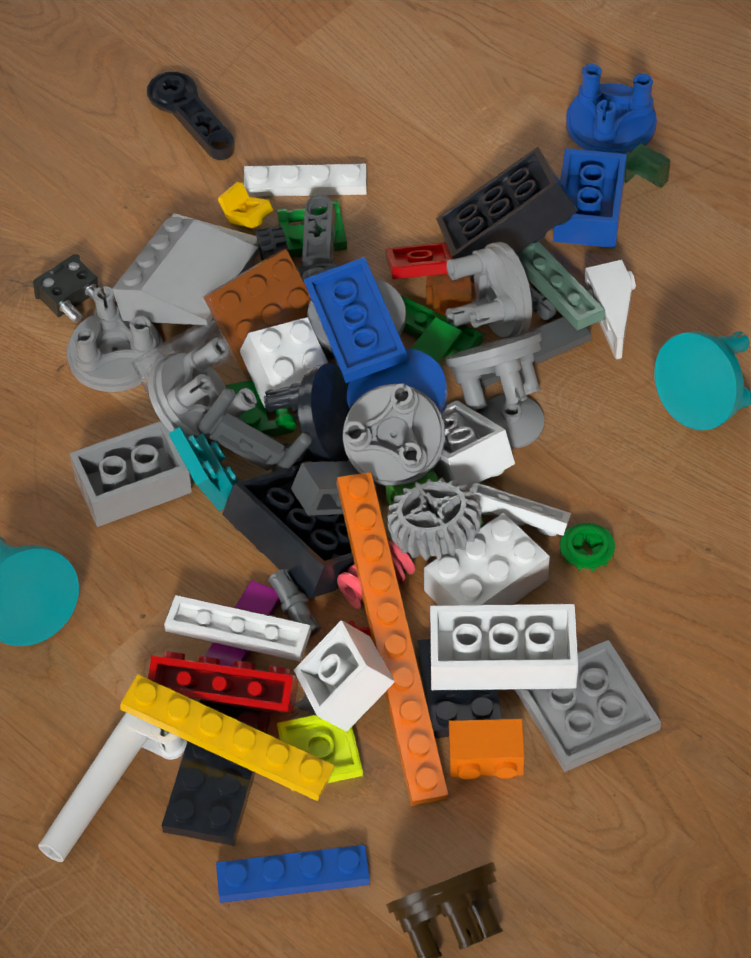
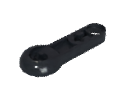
(178, 95)

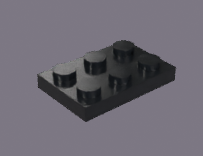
(454, 704)

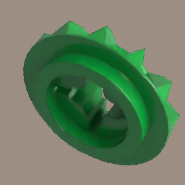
(596, 537)

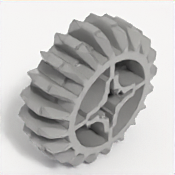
(434, 519)

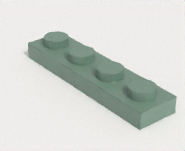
(560, 287)

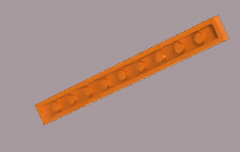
(392, 639)

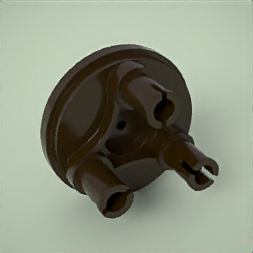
(460, 898)

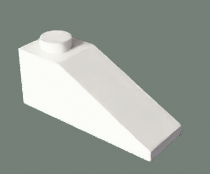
(612, 288)

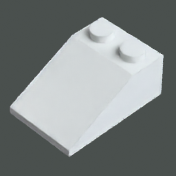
(472, 447)

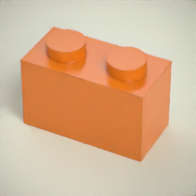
(486, 748)

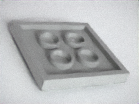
(596, 716)

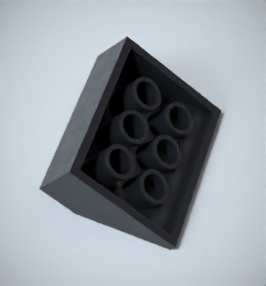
(509, 209)
(275, 522)

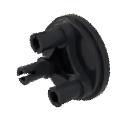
(321, 411)

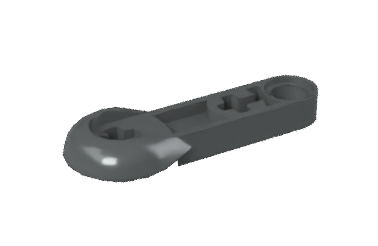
(318, 251)

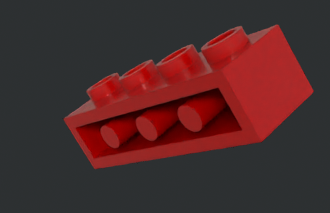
(226, 684)

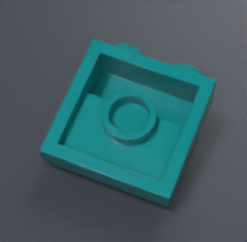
(206, 466)

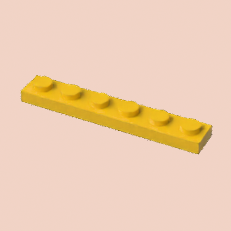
(227, 737)

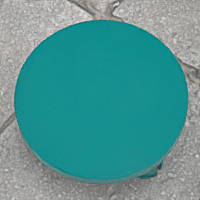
(702, 378)
(35, 593)

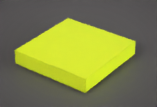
(325, 742)

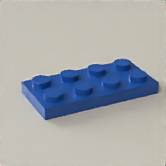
(355, 320)

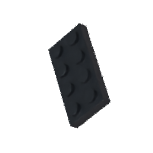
(211, 790)

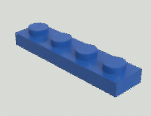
(292, 873)

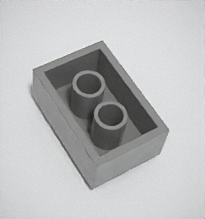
(130, 473)

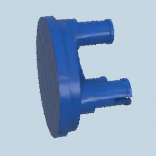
(611, 114)
(418, 372)

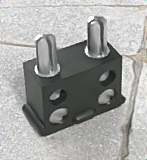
(66, 287)

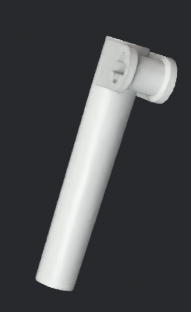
(102, 776)

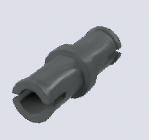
(292, 600)

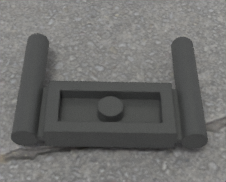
(246, 440)

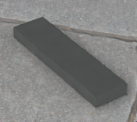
(557, 338)

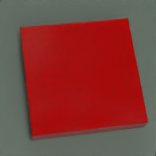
(418, 260)

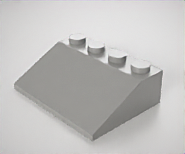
(179, 269)

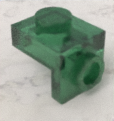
(648, 165)

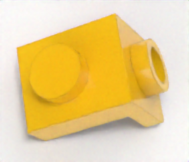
(242, 209)

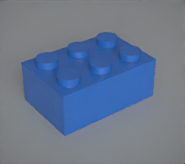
(596, 188)

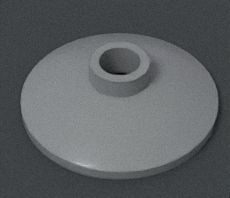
(522, 426)

